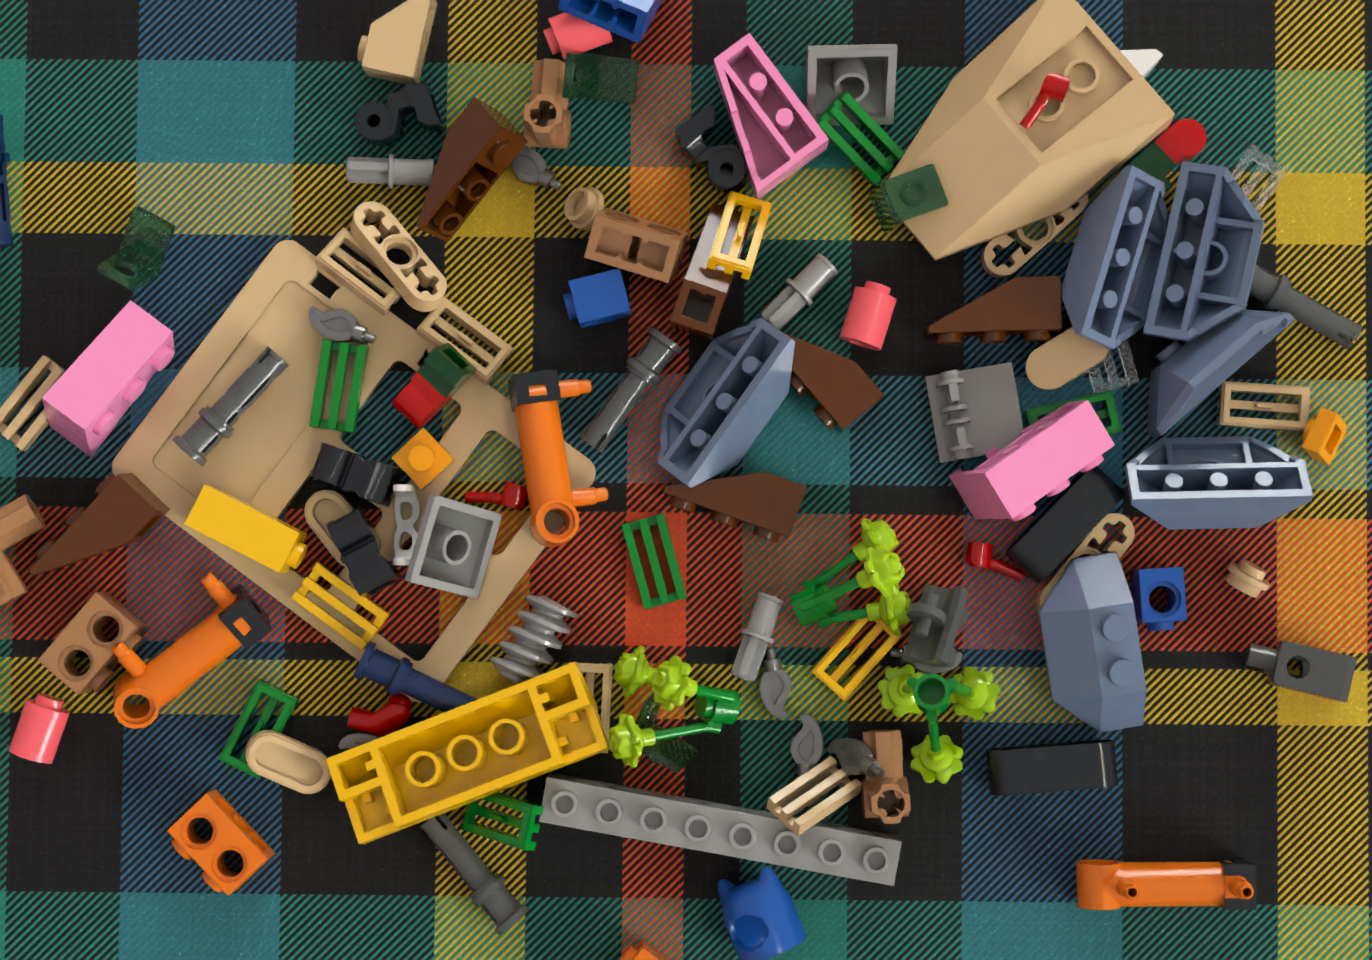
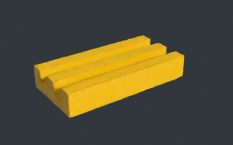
(732, 262)
(309, 584)
(872, 661)

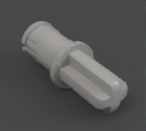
(389, 171)
(799, 291)
(756, 637)

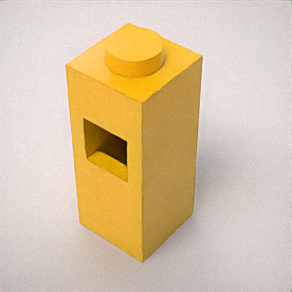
(247, 530)

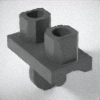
(936, 625)

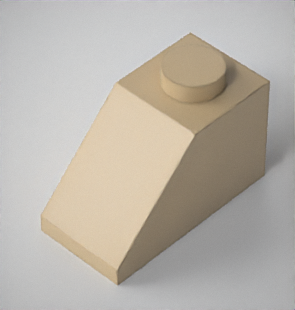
(398, 42)

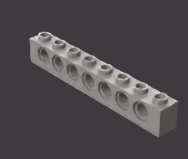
(719, 829)

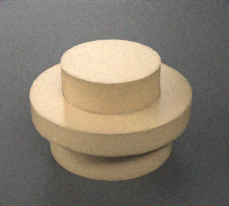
(583, 206)
(1247, 578)

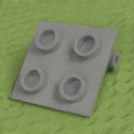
(974, 410)

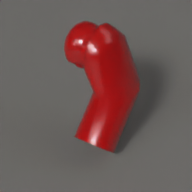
(384, 720)

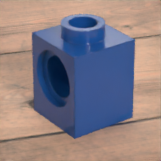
(597, 299)
(1169, 579)

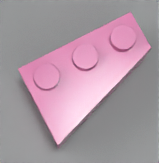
(766, 116)
(108, 378)
(1034, 463)

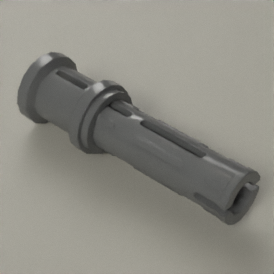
(1276, 293)
(641, 373)
(217, 421)
(486, 888)

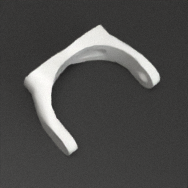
(403, 494)

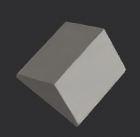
(860, 70)
(453, 546)

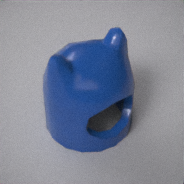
(760, 916)

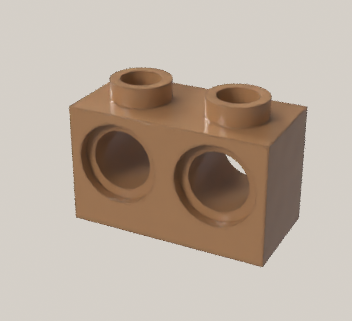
(636, 245)
(86, 634)

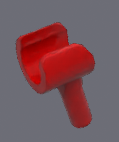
(1054, 87)
(512, 496)
(980, 555)

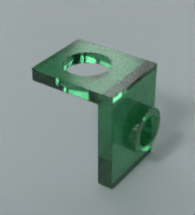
(601, 77)
(907, 197)
(140, 250)
(670, 752)

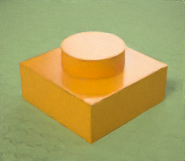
(1324, 436)
(423, 459)

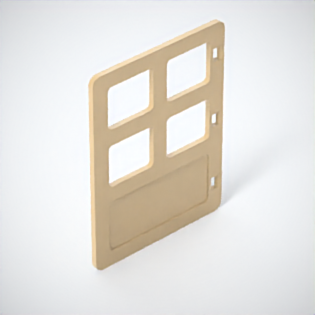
(277, 448)

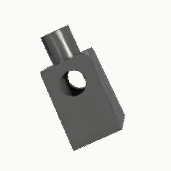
(1322, 672)

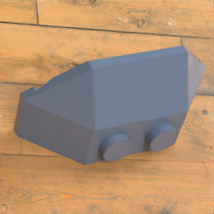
(1204, 255)
(1116, 259)
(1199, 366)
(725, 402)
(1216, 482)
(1094, 644)

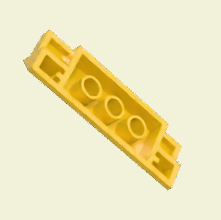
(468, 753)

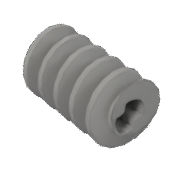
(533, 639)

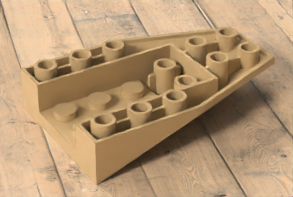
(1013, 176)

